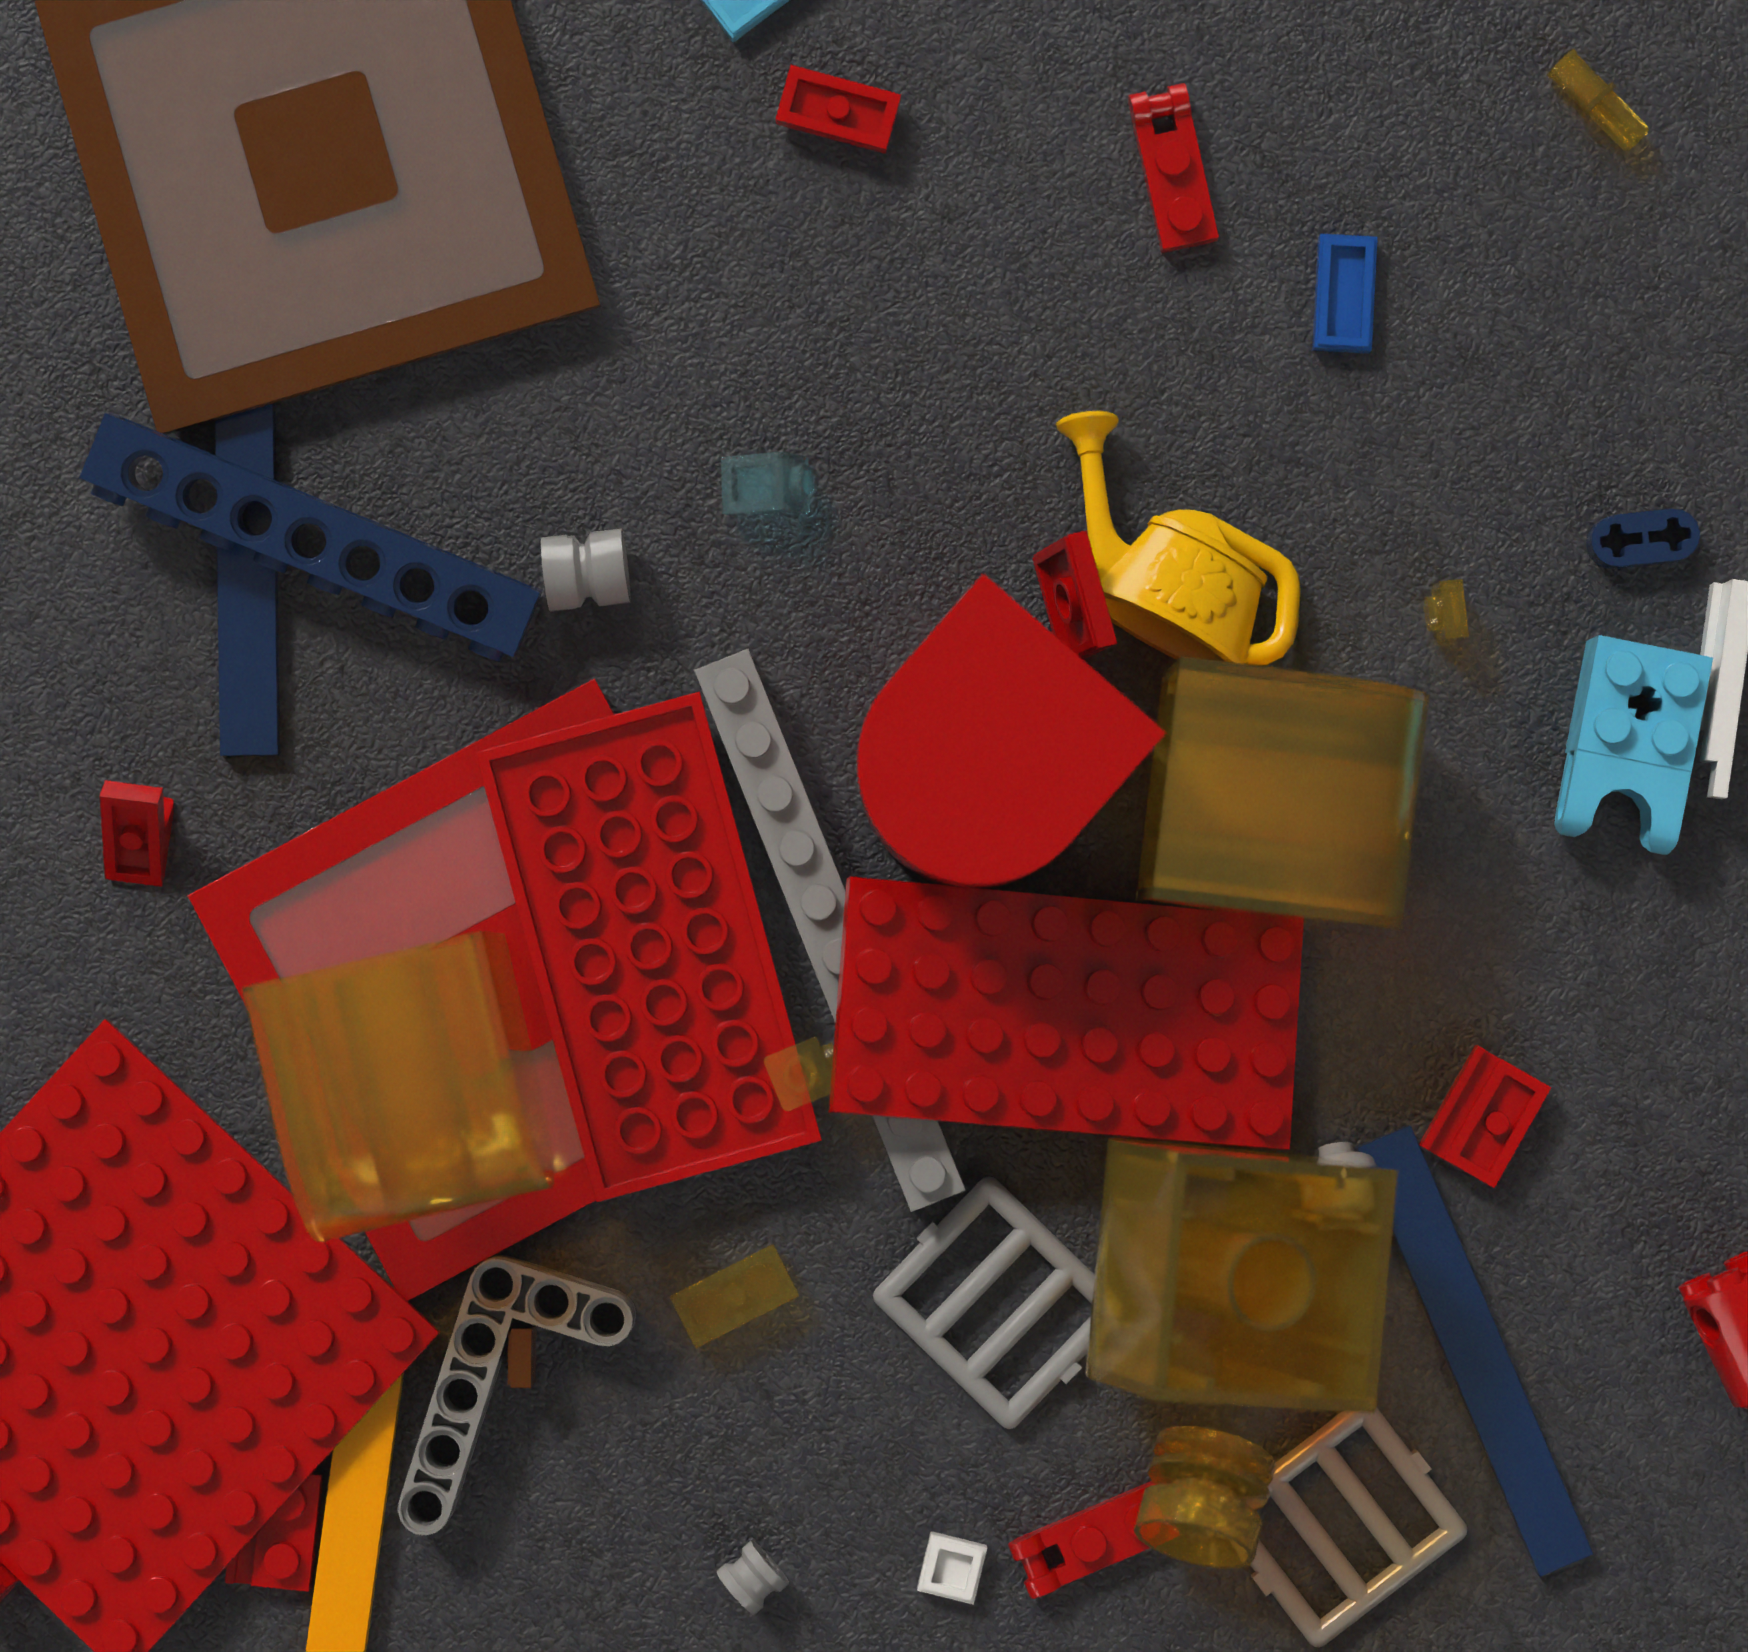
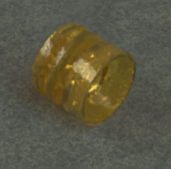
(1205, 1497)

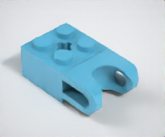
(1629, 755)

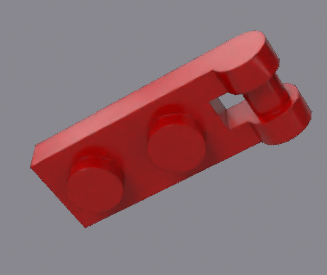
(1173, 170)
(1086, 1540)

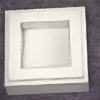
(952, 1567)

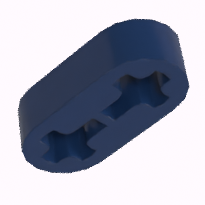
(1641, 525)

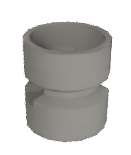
(585, 570)

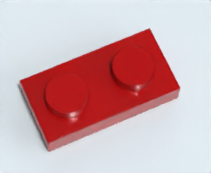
(838, 109)

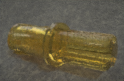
(1598, 101)

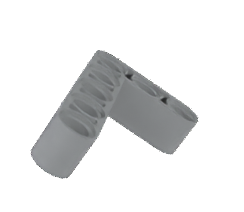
(483, 1369)

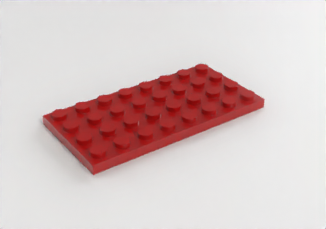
(645, 944)
(1066, 1014)

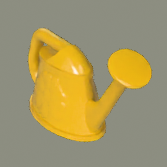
(1188, 577)

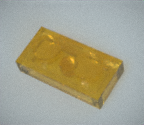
(734, 1295)

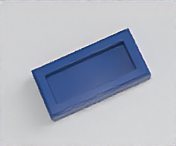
(1344, 293)

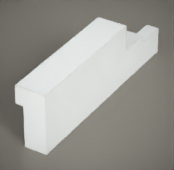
(1727, 642)

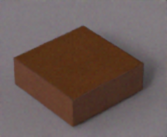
(522, 1356)

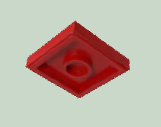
(1074, 595)

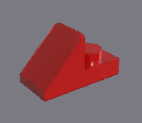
(135, 832)

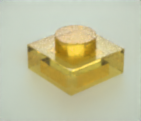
(1447, 611)

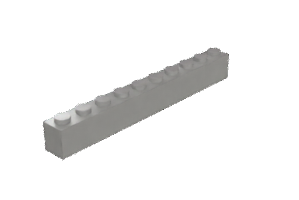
(810, 886)

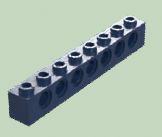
(124, 443)

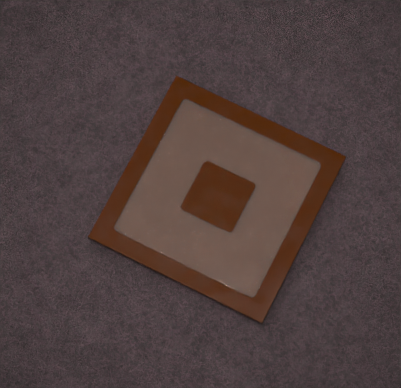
(312, 188)

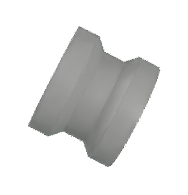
(752, 1577)

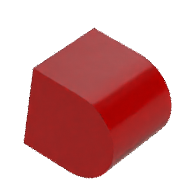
(993, 746)

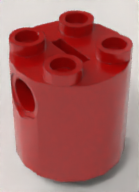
(1721, 1318)

